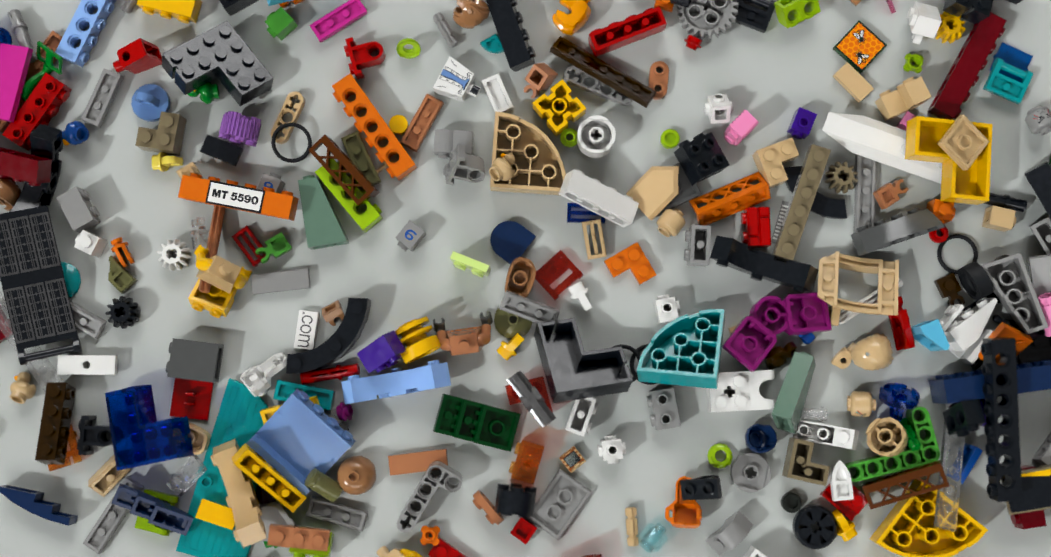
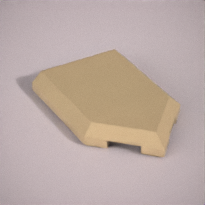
(655, 189)

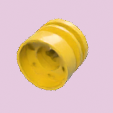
(416, 339)

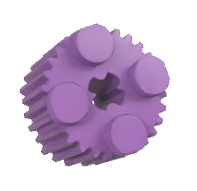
(240, 128)

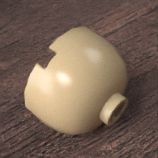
(886, 437)

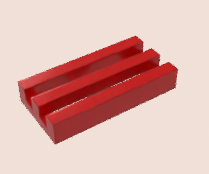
(241, 233)

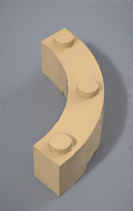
(241, 495)

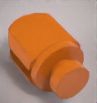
(118, 246)

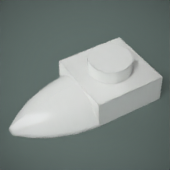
(841, 483)

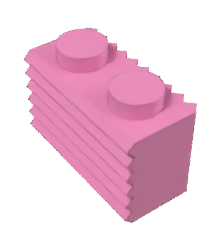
(740, 128)

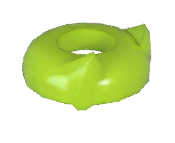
(408, 53)
(711, 455)

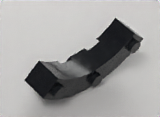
(45, 143)
(762, 265)
(338, 344)

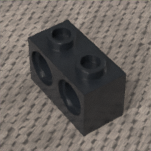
(964, 417)

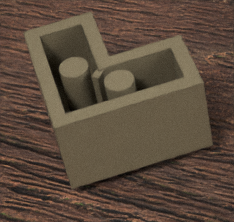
(167, 137)
(799, 464)

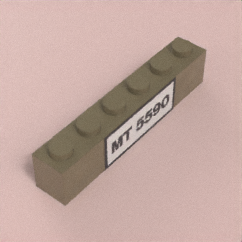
(801, 202)

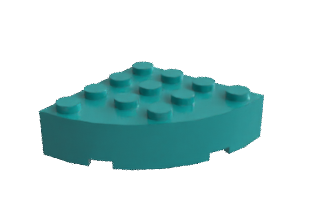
(685, 351)

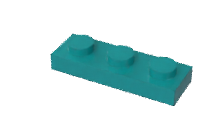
(285, 389)

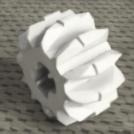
(167, 257)

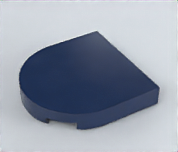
(510, 240)

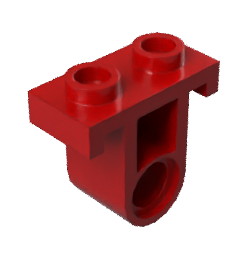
(361, 56)

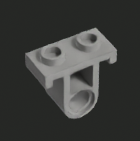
(464, 167)

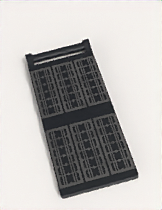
(35, 284)

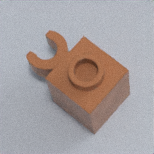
(539, 78)

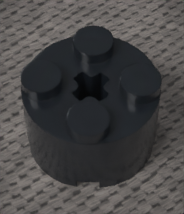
(515, 500)

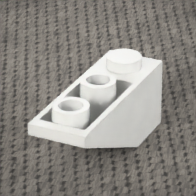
(970, 326)
(827, 434)

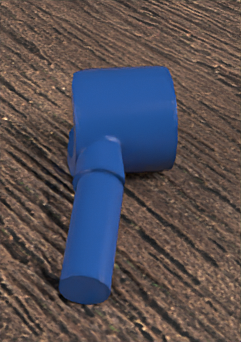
(807, 338)

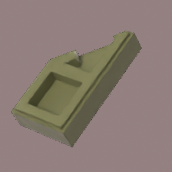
(120, 276)

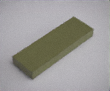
(360, 157)

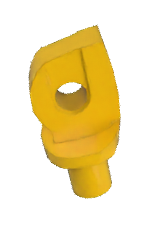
(506, 350)
(845, 528)

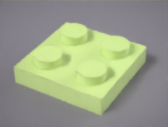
(476, 267)

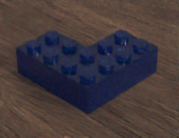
(138, 435)

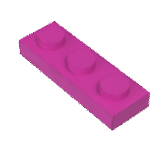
(338, 19)

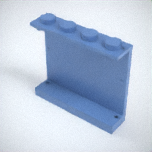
(300, 440)

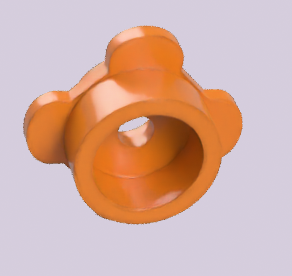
(430, 540)

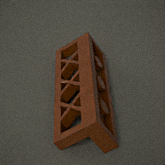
(349, 166)
(901, 477)

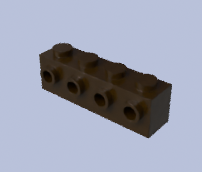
(55, 423)

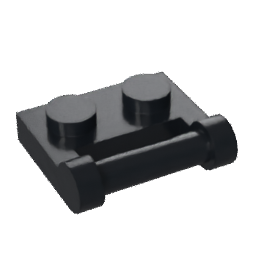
(754, 17)

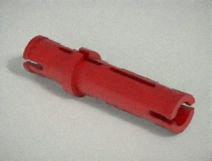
(308, 377)

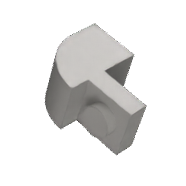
(730, 534)

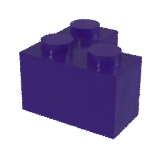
(382, 352)

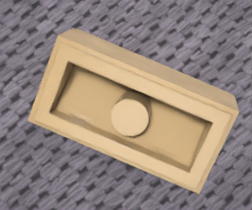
(106, 477)

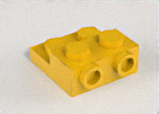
(215, 301)

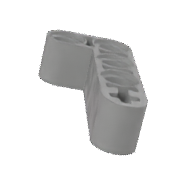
(424, 497)

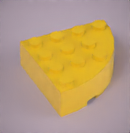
(912, 533)

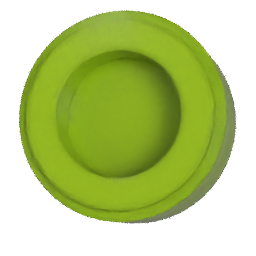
(669, 139)

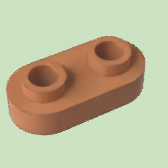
(658, 79)
(483, 502)

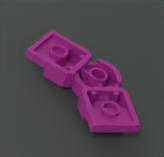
(757, 333)

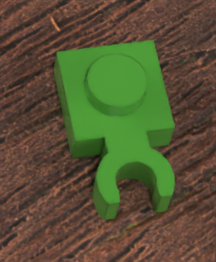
(276, 246)

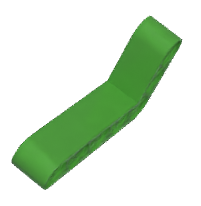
(899, 462)

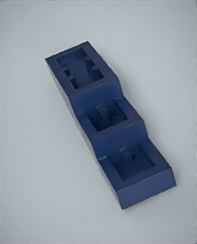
(34, 503)
(151, 508)

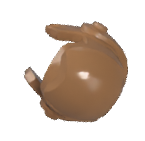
(470, 13)

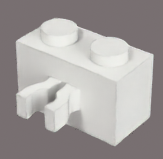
(923, 21)

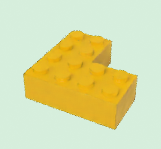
(956, 185)

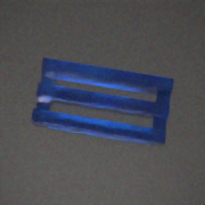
(580, 220)

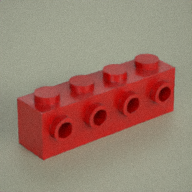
(627, 31)
(37, 110)

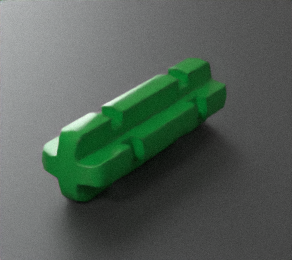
(913, 442)

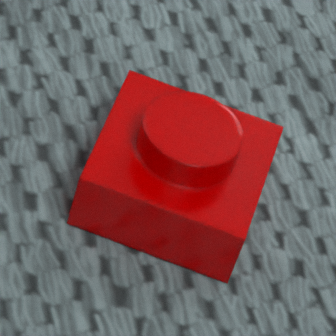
(523, 530)

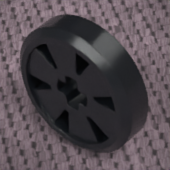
(826, 522)

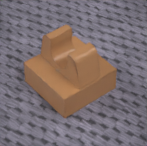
(332, 311)

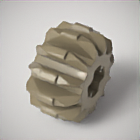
(842, 170)

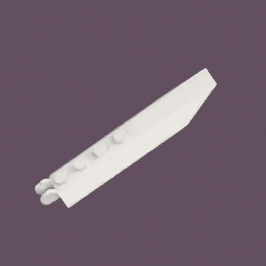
(877, 142)

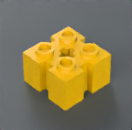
(559, 96)

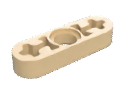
(298, 107)

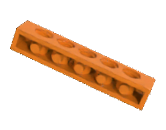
(348, 86)

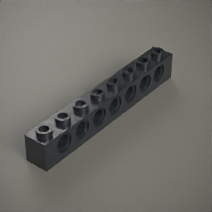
(1011, 488)

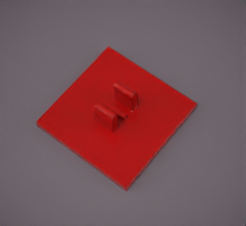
(191, 399)

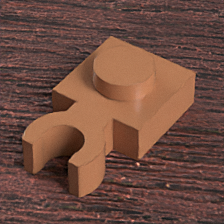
(889, 193)

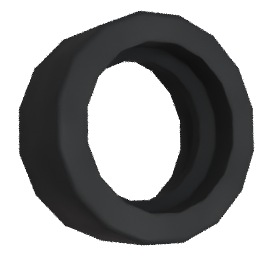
(975, 281)

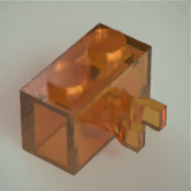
(527, 461)

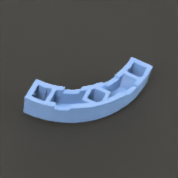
(396, 383)

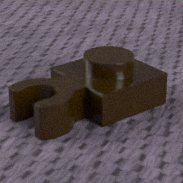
(948, 287)
(778, 355)

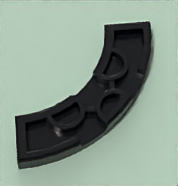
(822, 205)

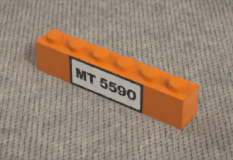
(238, 197)

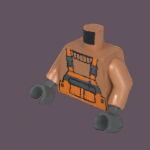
(464, 340)

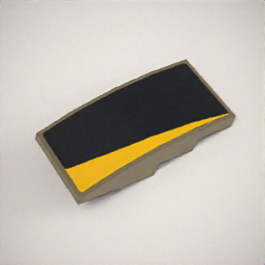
(1035, 491)

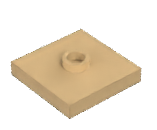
(963, 142)

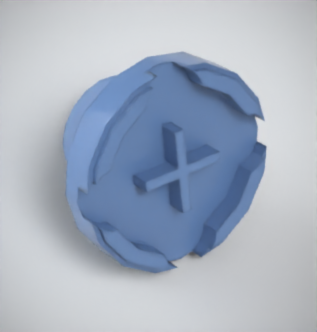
(150, 101)

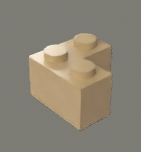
(906, 97)
(771, 160)

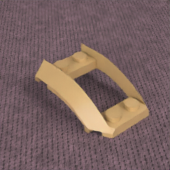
(887, 283)

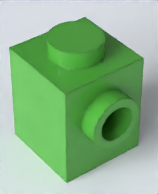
(280, 24)

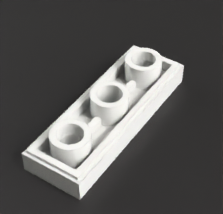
(78, 365)

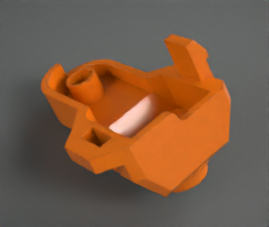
(685, 512)

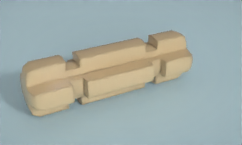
(632, 526)

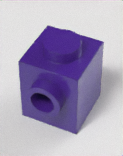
(801, 123)

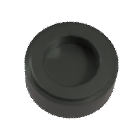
(791, 502)

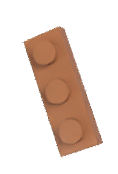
(298, 537)

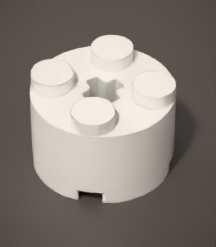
(606, 134)

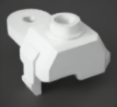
(258, 377)

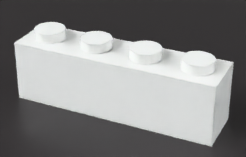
(598, 198)

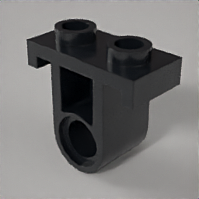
(91, 435)
(701, 488)

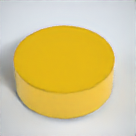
(398, 124)

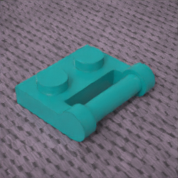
(1005, 86)

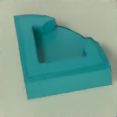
(492, 44)

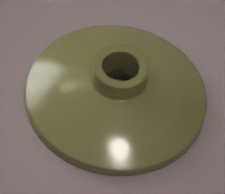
(510, 329)

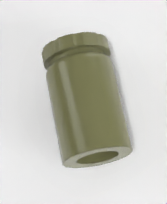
(323, 485)

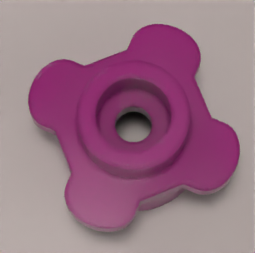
(344, 411)

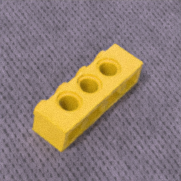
(268, 478)

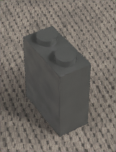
(194, 360)

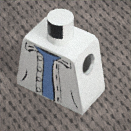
(456, 81)

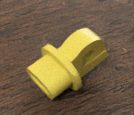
(164, 162)

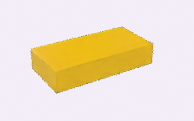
(216, 514)

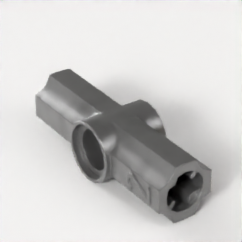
(531, 399)

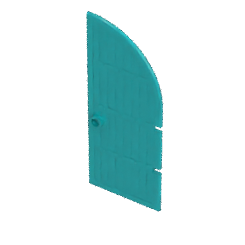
(239, 420)

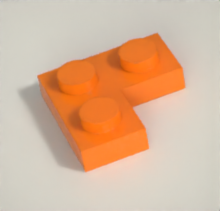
(632, 259)

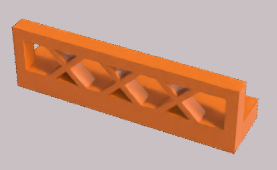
(733, 201)

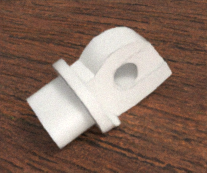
(578, 291)

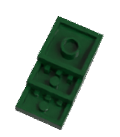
(476, 422)

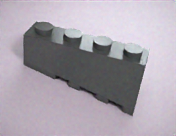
(895, 231)

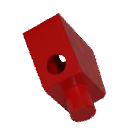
(138, 57)

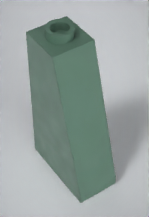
(319, 216)
(794, 392)

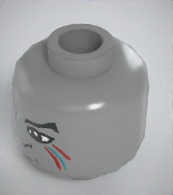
(1039, 120)

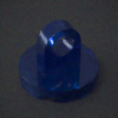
(898, 398)

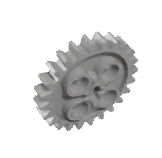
(700, 25)

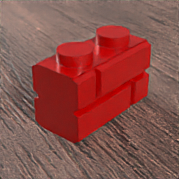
(757, 227)

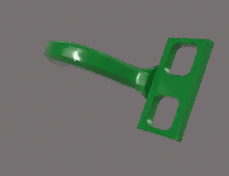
(48, 67)

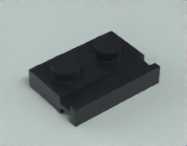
(1038, 350)

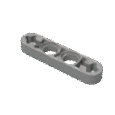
(595, 89)

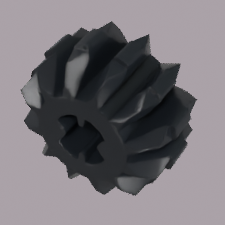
(126, 305)

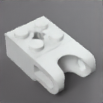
(744, 392)

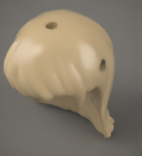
(879, 350)

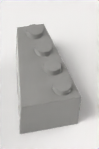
(1016, 292)

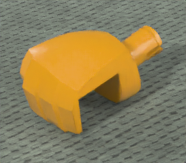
(572, 22)

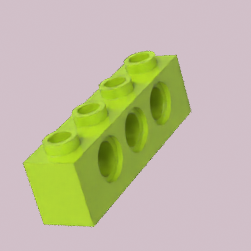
(364, 220)

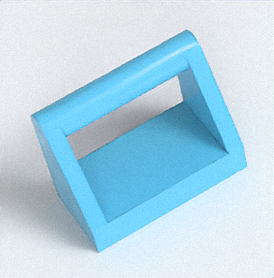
(930, 335)

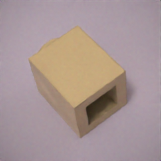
(999, 218)

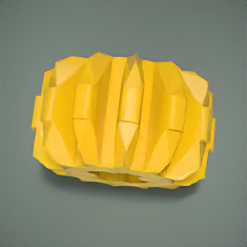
(950, 28)

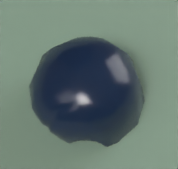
(760, 438)

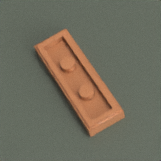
(421, 122)
(416, 461)

